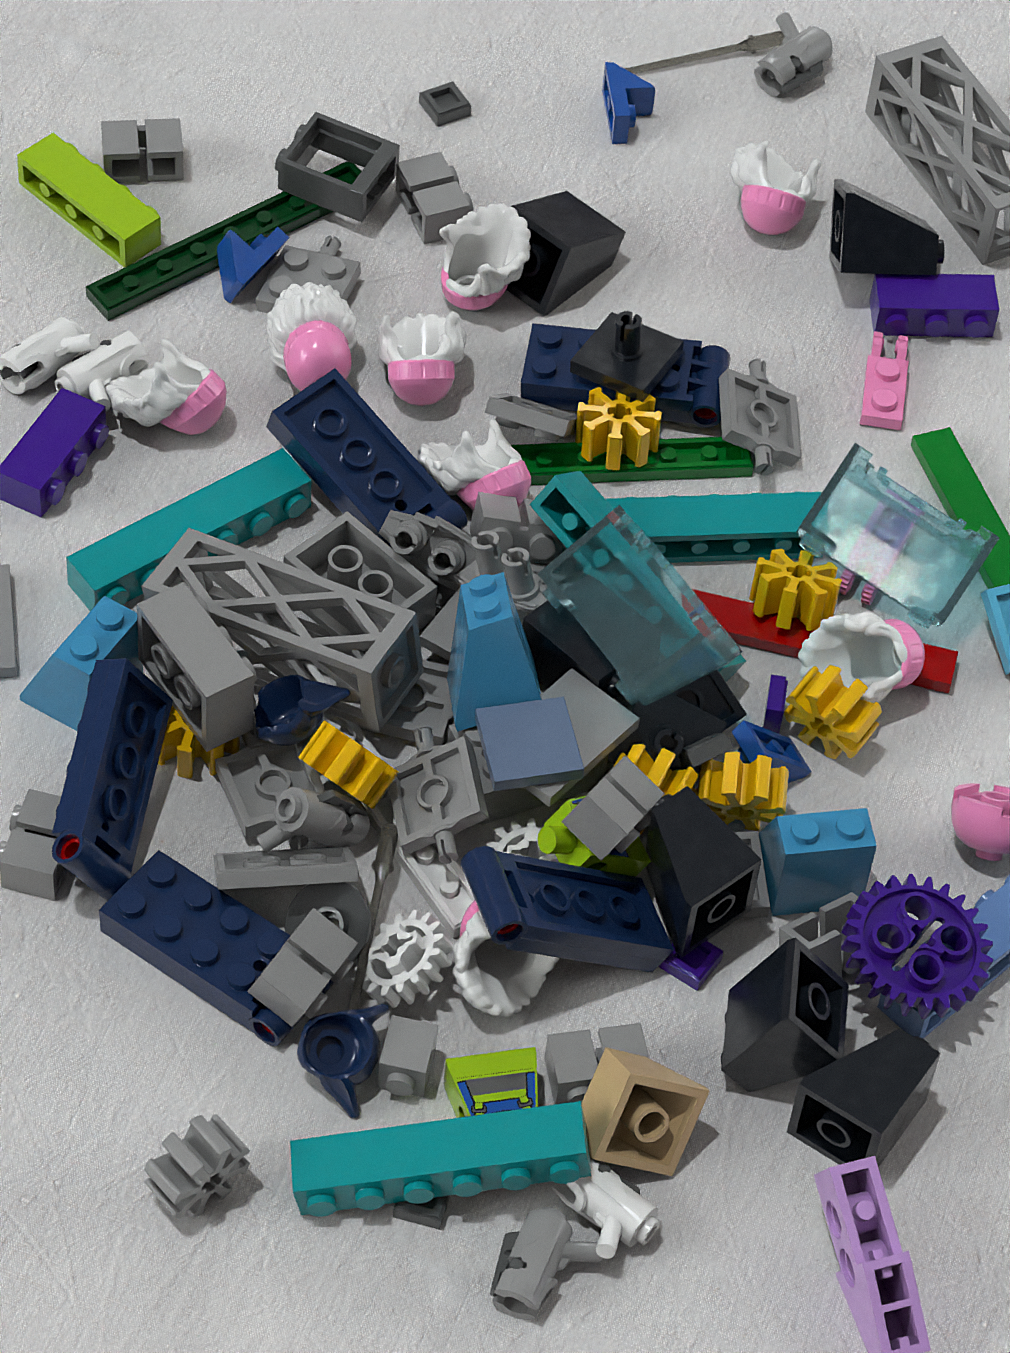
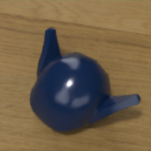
(294, 708)
(342, 1051)

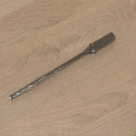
(751, 44)
(382, 868)

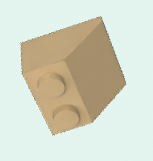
(640, 1112)

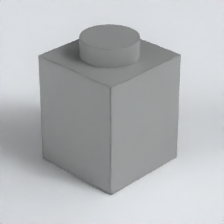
(407, 1056)

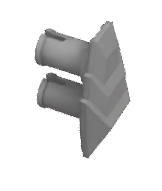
(429, 545)
(521, 578)

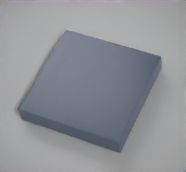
(529, 743)

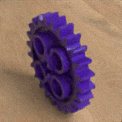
(884, 917)

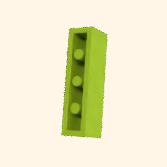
(89, 199)

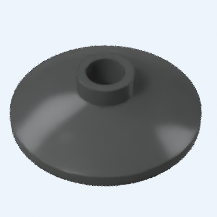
(334, 902)

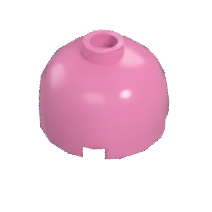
(982, 819)

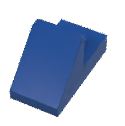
(624, 99)
(243, 262)
(761, 741)

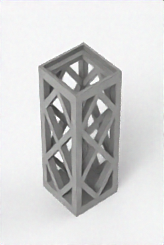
(940, 118)
(383, 659)

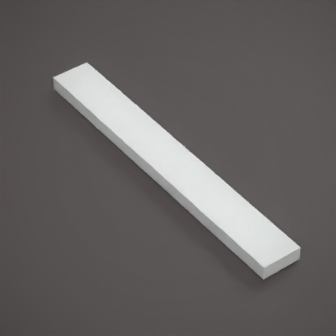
(439, 883)

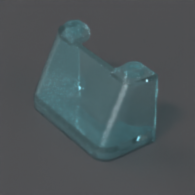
(894, 540)
(637, 610)

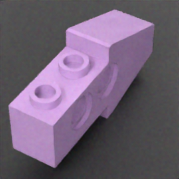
(874, 1269)

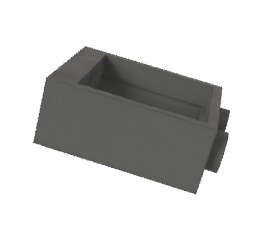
(349, 143)

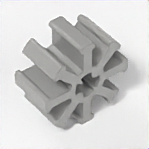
(196, 1166)

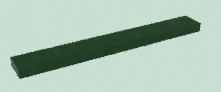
(198, 252)

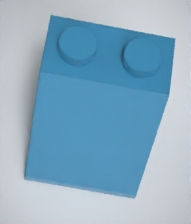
(488, 652)
(63, 681)
(816, 858)

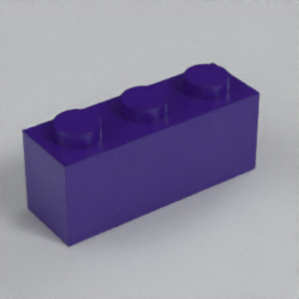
(934, 305)
(52, 452)

